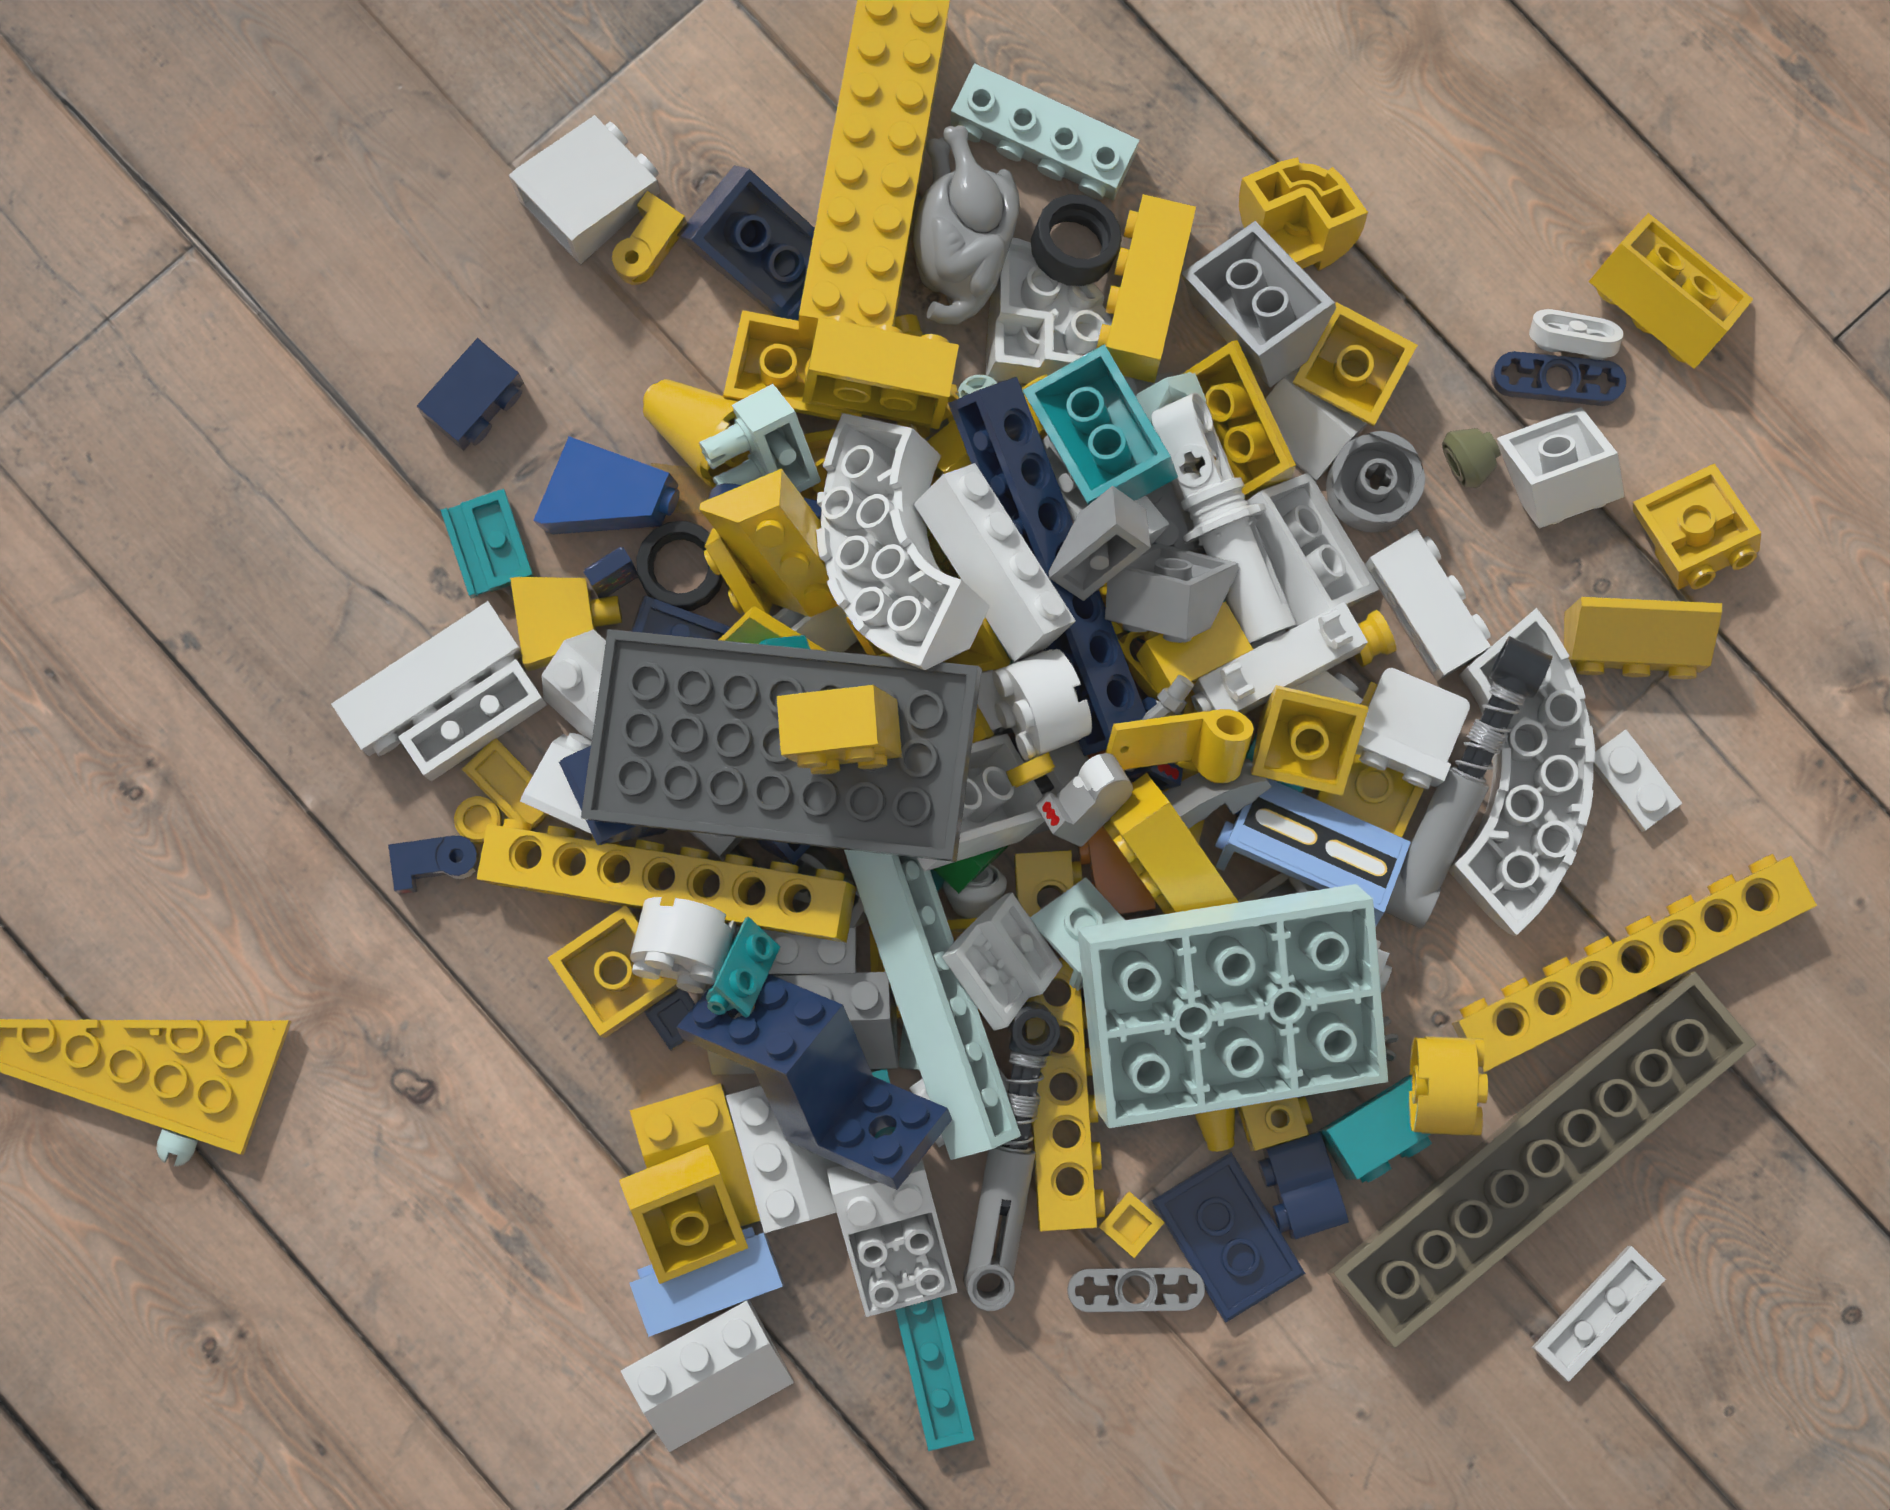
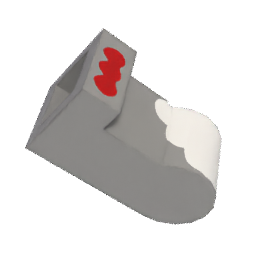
(1086, 800)

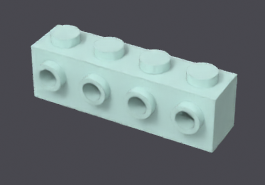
(1044, 133)

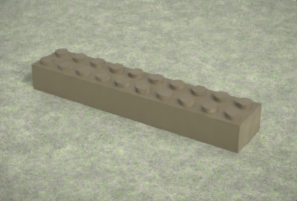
(1541, 1159)

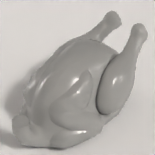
(963, 228)

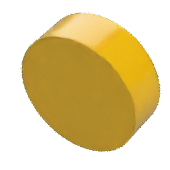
(1030, 770)
(474, 815)

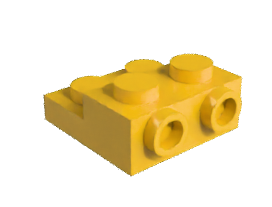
(1698, 528)

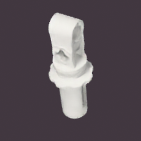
(1222, 516)

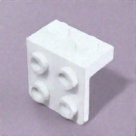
(1411, 728)

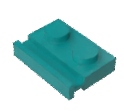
(486, 543)

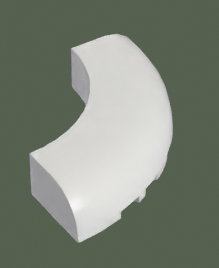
(1537, 788)

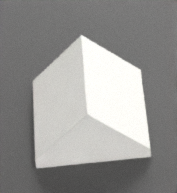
(1311, 426)

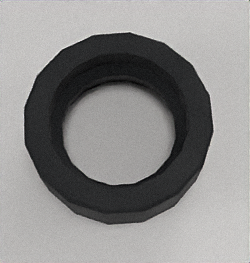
(1085, 212)
(645, 565)

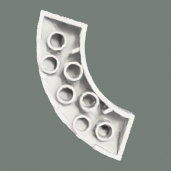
(881, 549)

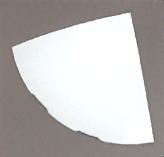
(1038, 321)

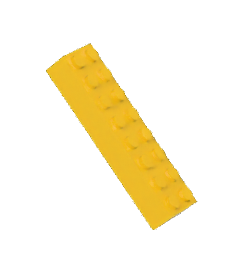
(874, 163)

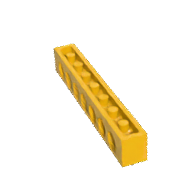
(508, 845)
(1784, 897)
(1055, 1209)

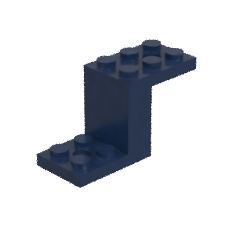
(821, 1080)

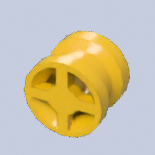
(1378, 636)

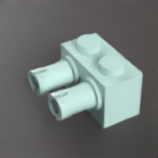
(771, 434)

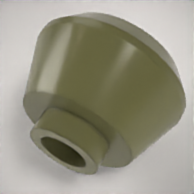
(1471, 455)

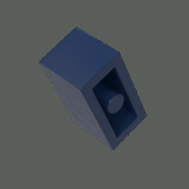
(471, 395)

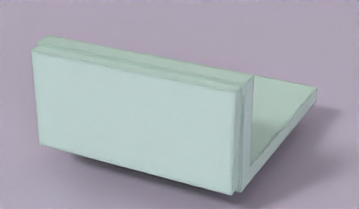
(1072, 910)

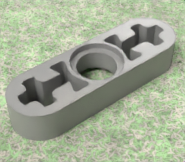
(1171, 1300)

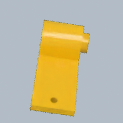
(1210, 739)

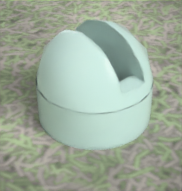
(175, 1144)

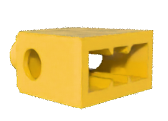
(554, 611)

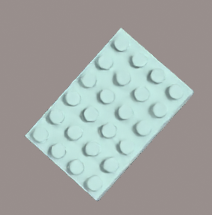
(1233, 1005)

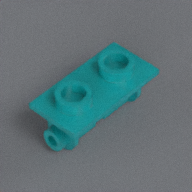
(743, 970)

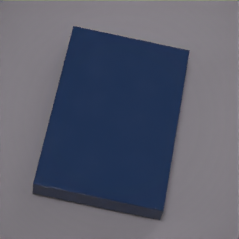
(1228, 1237)

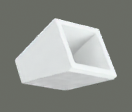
(585, 186)

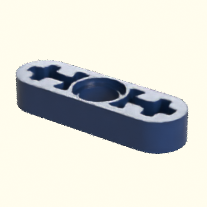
(1590, 392)

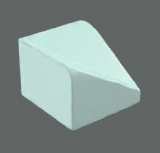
(1168, 391)

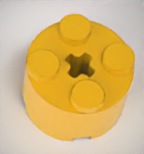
(1447, 1085)

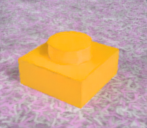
(1131, 1224)

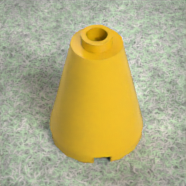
(688, 416)

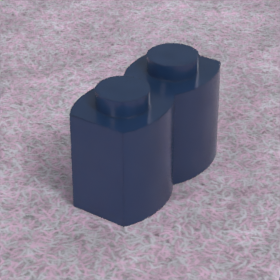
(1303, 1186)

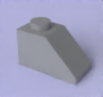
(1101, 543)

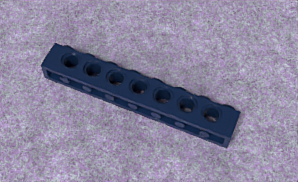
(1014, 462)

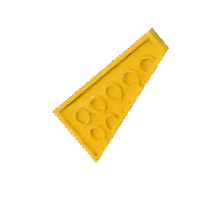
(171, 1073)

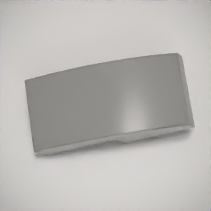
(1200, 797)

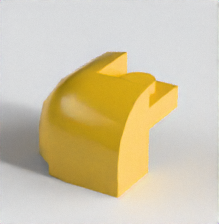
(1304, 210)

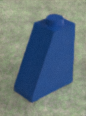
(604, 492)

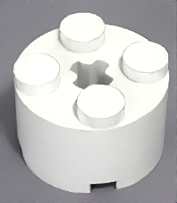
(1041, 703)
(681, 943)

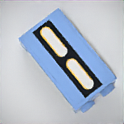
(1315, 844)

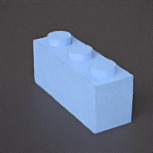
(708, 1287)

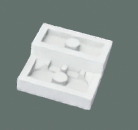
(1002, 961)

